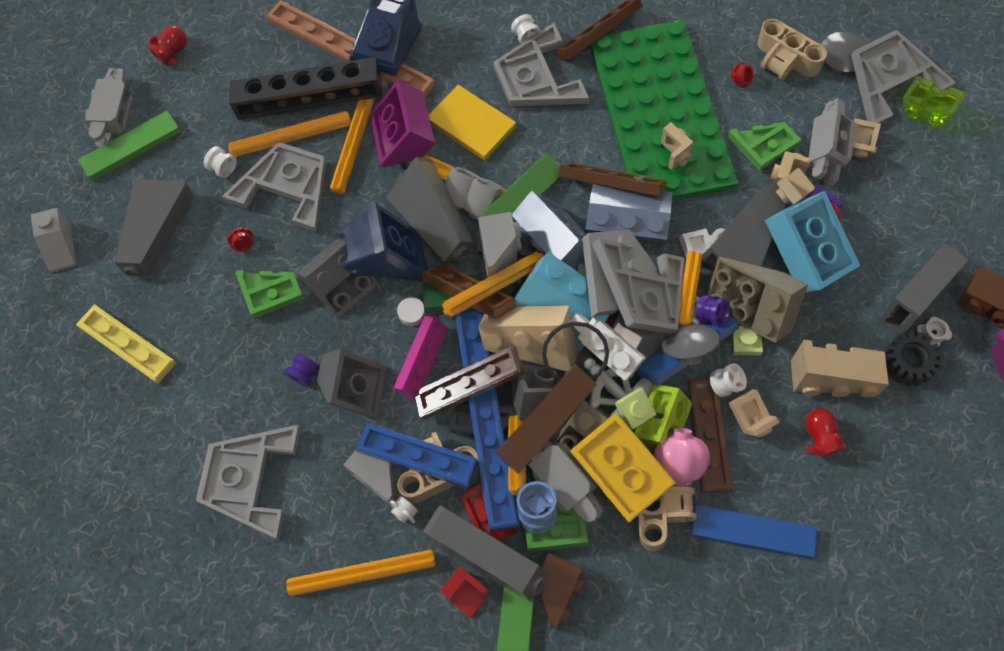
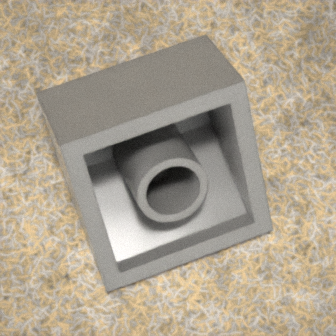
(499, 241)

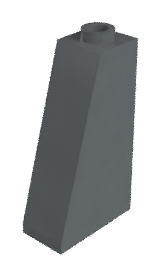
(430, 210)
(150, 222)
(747, 235)
(922, 289)
(485, 554)

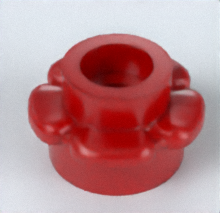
(742, 74)
(240, 239)

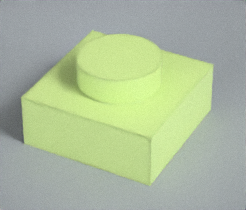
(746, 342)
(635, 408)

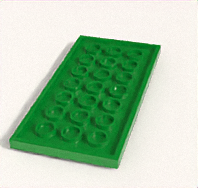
(654, 81)

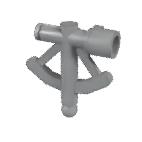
(606, 380)

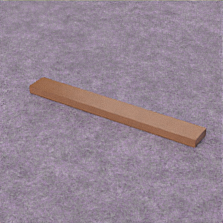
(337, 43)

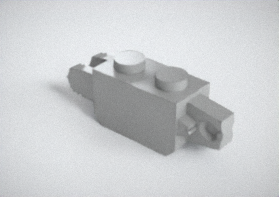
(109, 107)
(831, 142)
(568, 479)

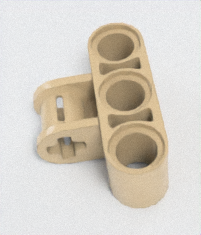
(789, 50)
(429, 486)
(668, 512)

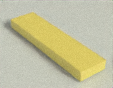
(126, 344)

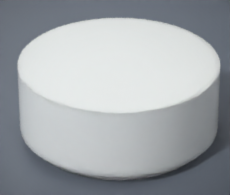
(411, 311)

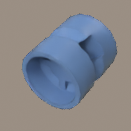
(537, 507)

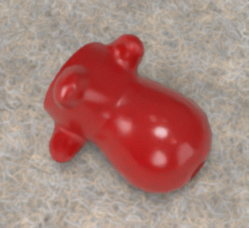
(168, 43)
(824, 431)

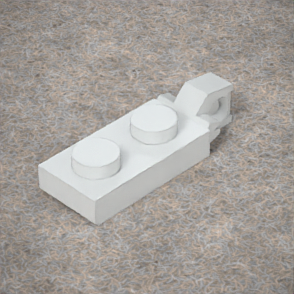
(622, 357)

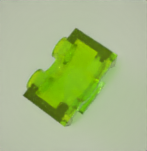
(930, 103)

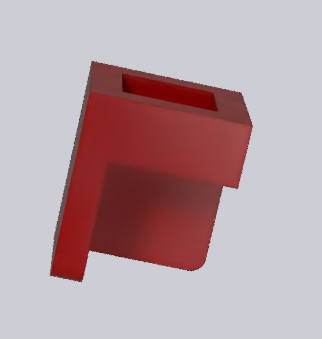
(465, 592)

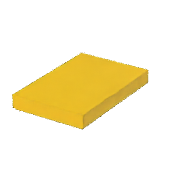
(471, 122)
(622, 467)

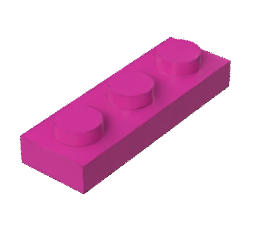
(420, 357)

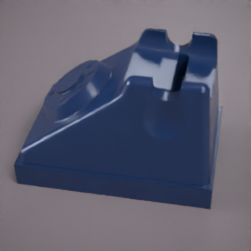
(387, 33)
(383, 246)

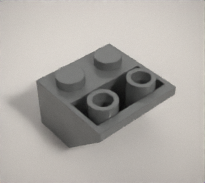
(333, 284)

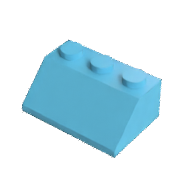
(813, 242)
(556, 285)

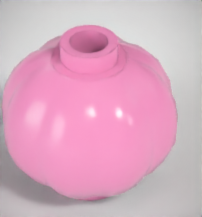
(683, 456)

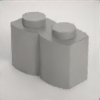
(471, 191)

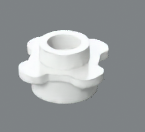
(937, 325)
(403, 510)

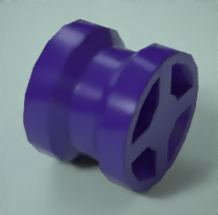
(713, 310)
(302, 370)

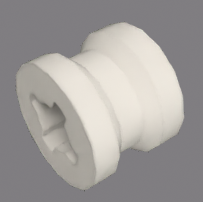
(524, 27)
(218, 161)
(728, 380)

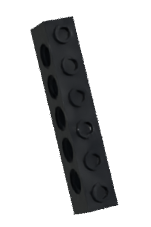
(306, 88)

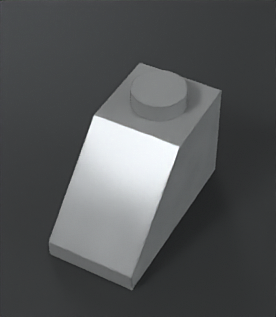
(54, 239)
(374, 474)

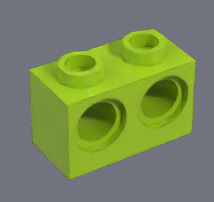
(672, 412)

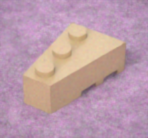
(528, 329)
(837, 371)

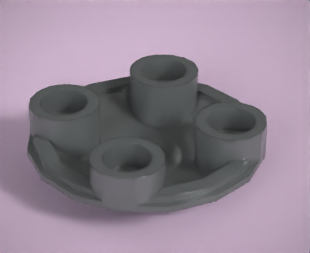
(839, 51)
(691, 343)

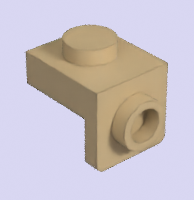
(865, 138)
(678, 143)
(789, 163)
(794, 187)
(753, 414)

